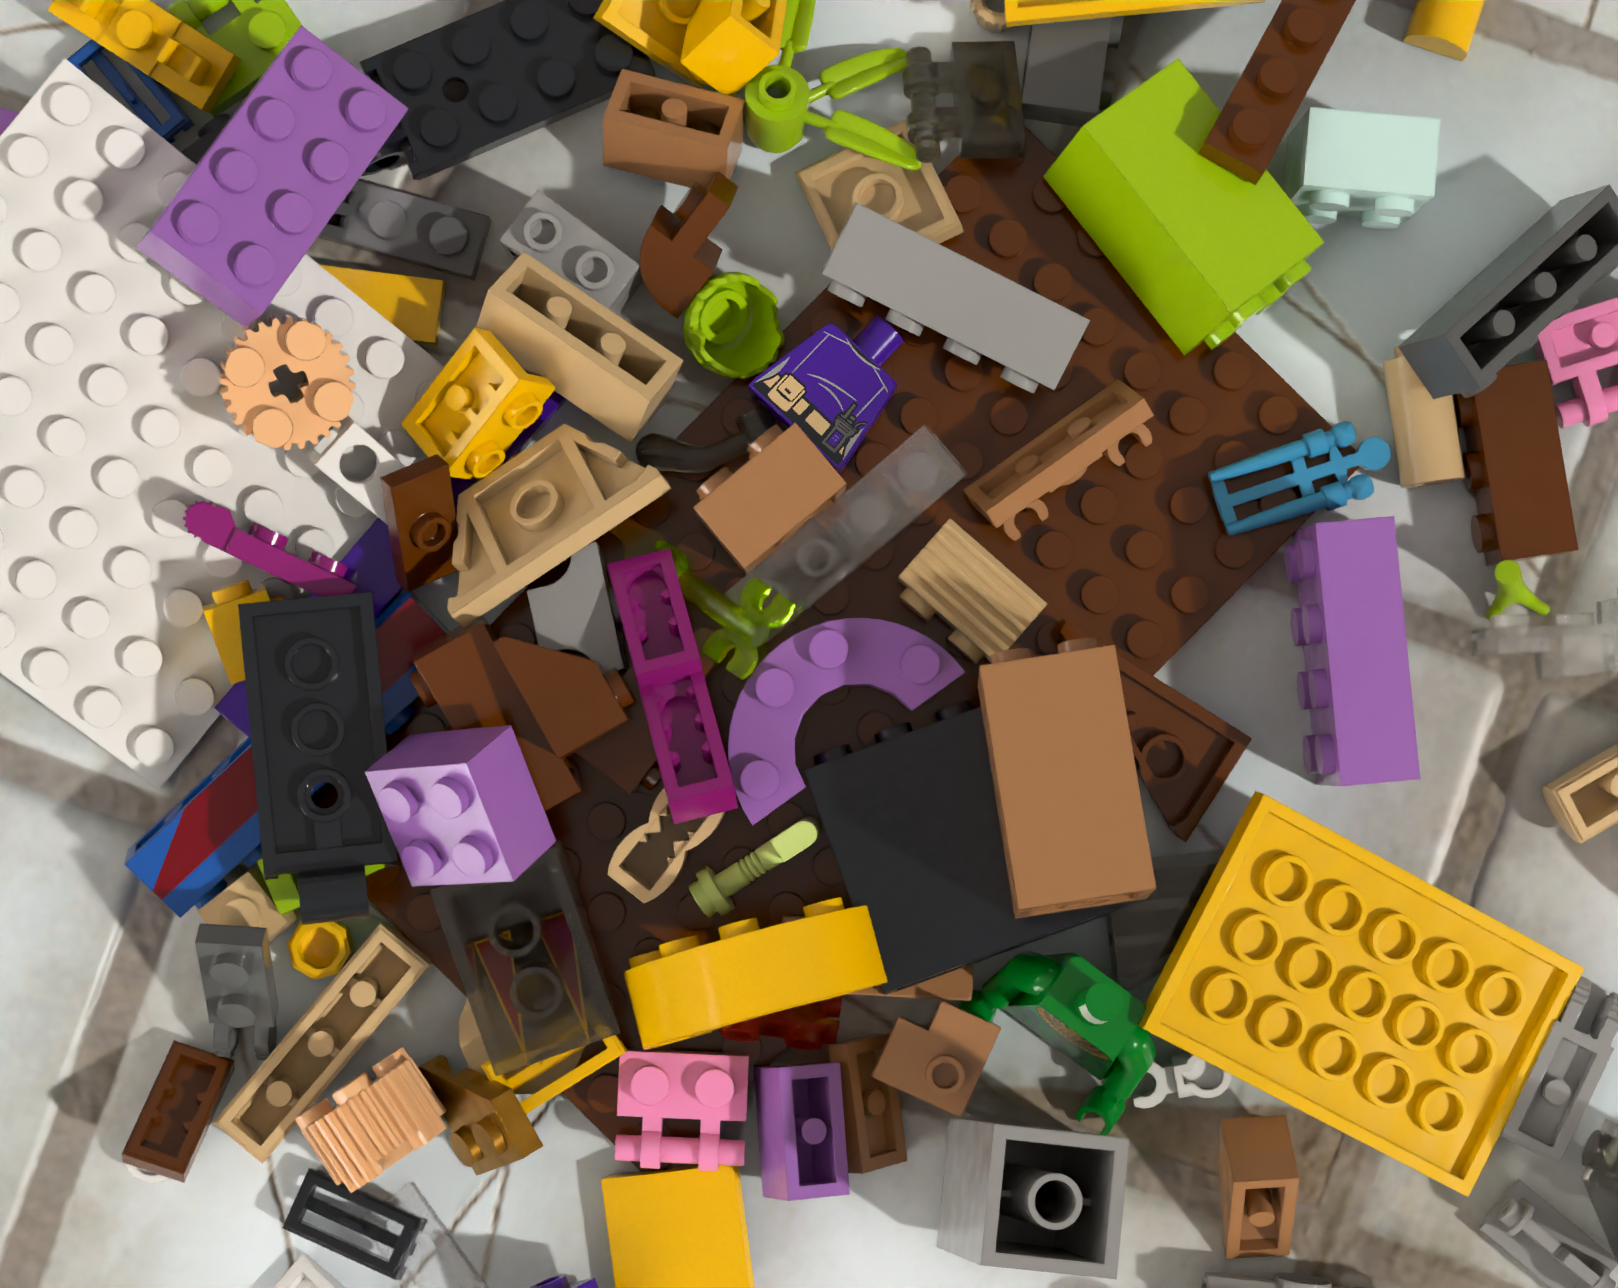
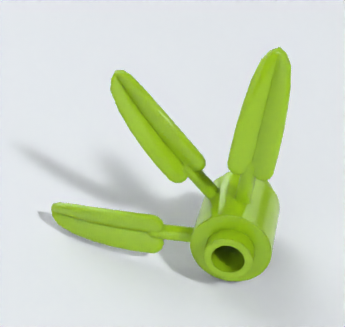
(780, 97)

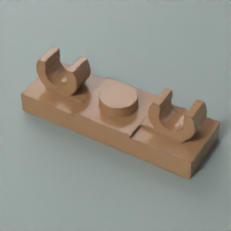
(1060, 456)

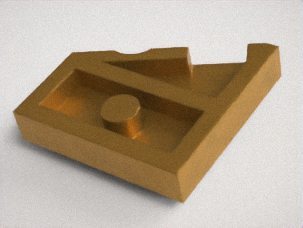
(483, 1117)

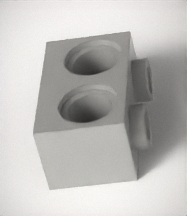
(573, 252)

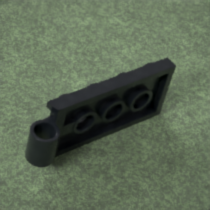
(521, 70)
(314, 722)

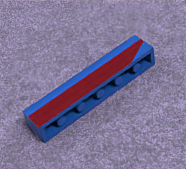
(219, 820)

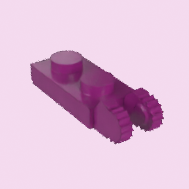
(266, 551)

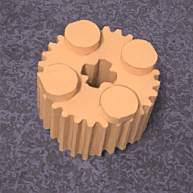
(273, 417)
(373, 1121)

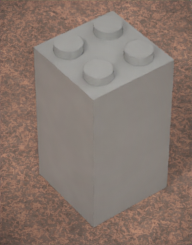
(1033, 1197)

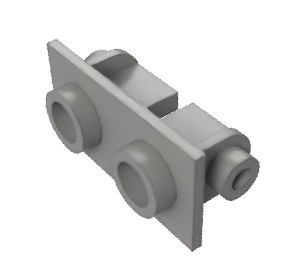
(1547, 1241)

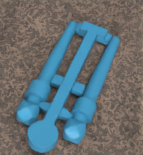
(1370, 455)

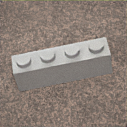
(954, 297)

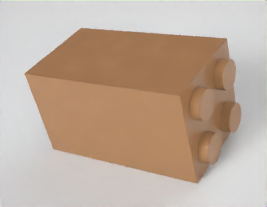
(1065, 778)

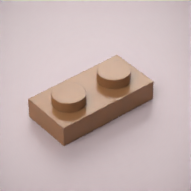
(869, 1106)

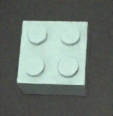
(1361, 166)

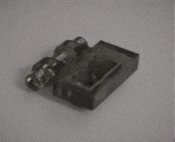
(985, 95)

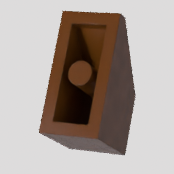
(566, 694)

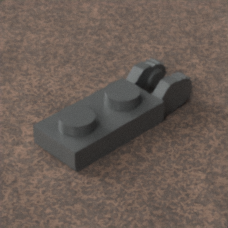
(238, 986)

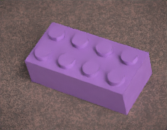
(273, 178)
(1353, 652)

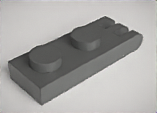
(410, 229)

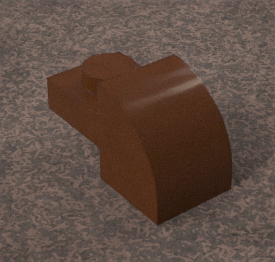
(676, 249)

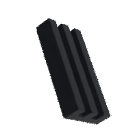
(402, 1244)

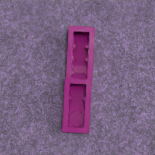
(672, 686)

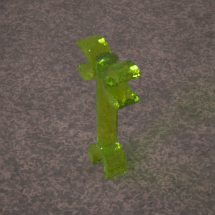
(744, 625)

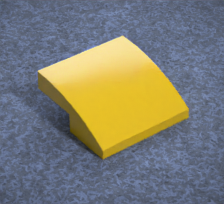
(678, 1228)

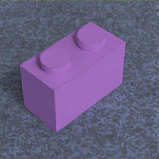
(801, 1131)

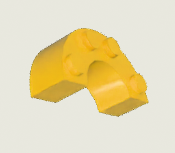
(752, 972)

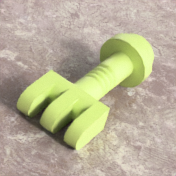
(714, 891)

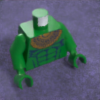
(1080, 1016)

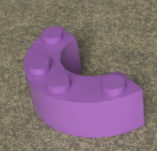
(802, 671)

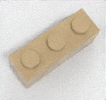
(579, 346)

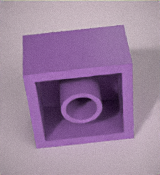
(461, 806)

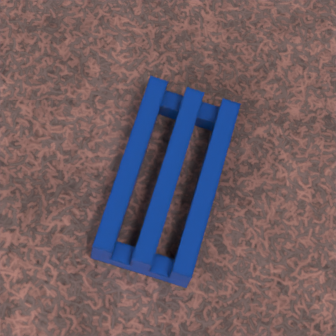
(179, 119)

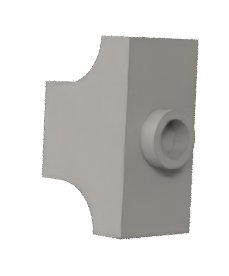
(580, 611)

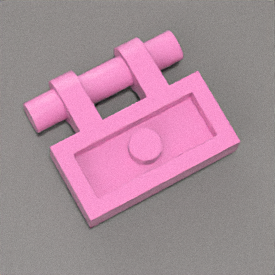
(1575, 351)
(682, 1087)

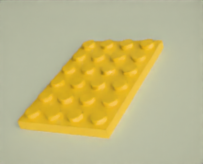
(1359, 994)

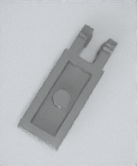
(1563, 1077)

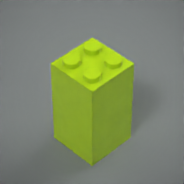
(1175, 225)

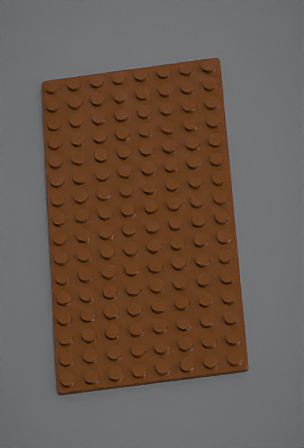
(1122, 557)

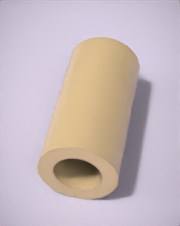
(1422, 428)

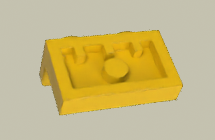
(477, 407)

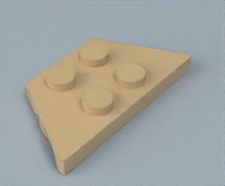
(540, 514)

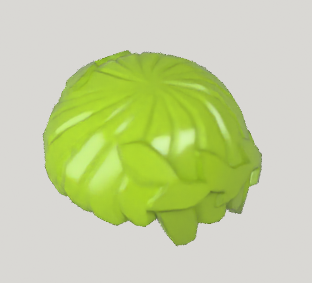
(733, 326)

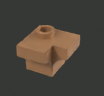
(939, 1058)

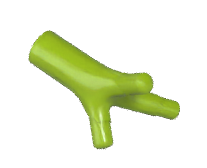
(1513, 590)

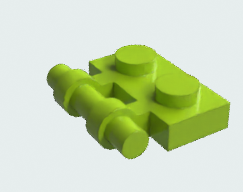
(252, 36)

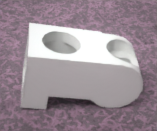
(355, 463)

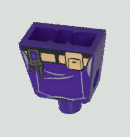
(832, 387)

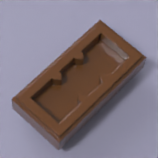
(420, 521)
(178, 1111)

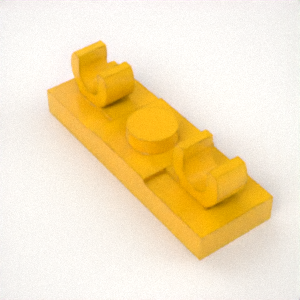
(155, 45)

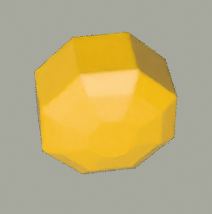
(320, 948)

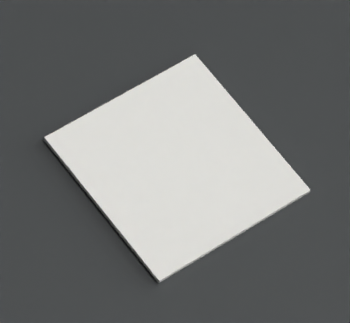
(124, 425)

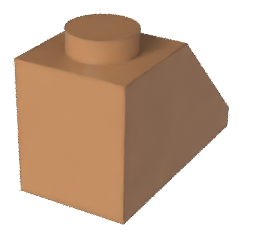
(1257, 1186)

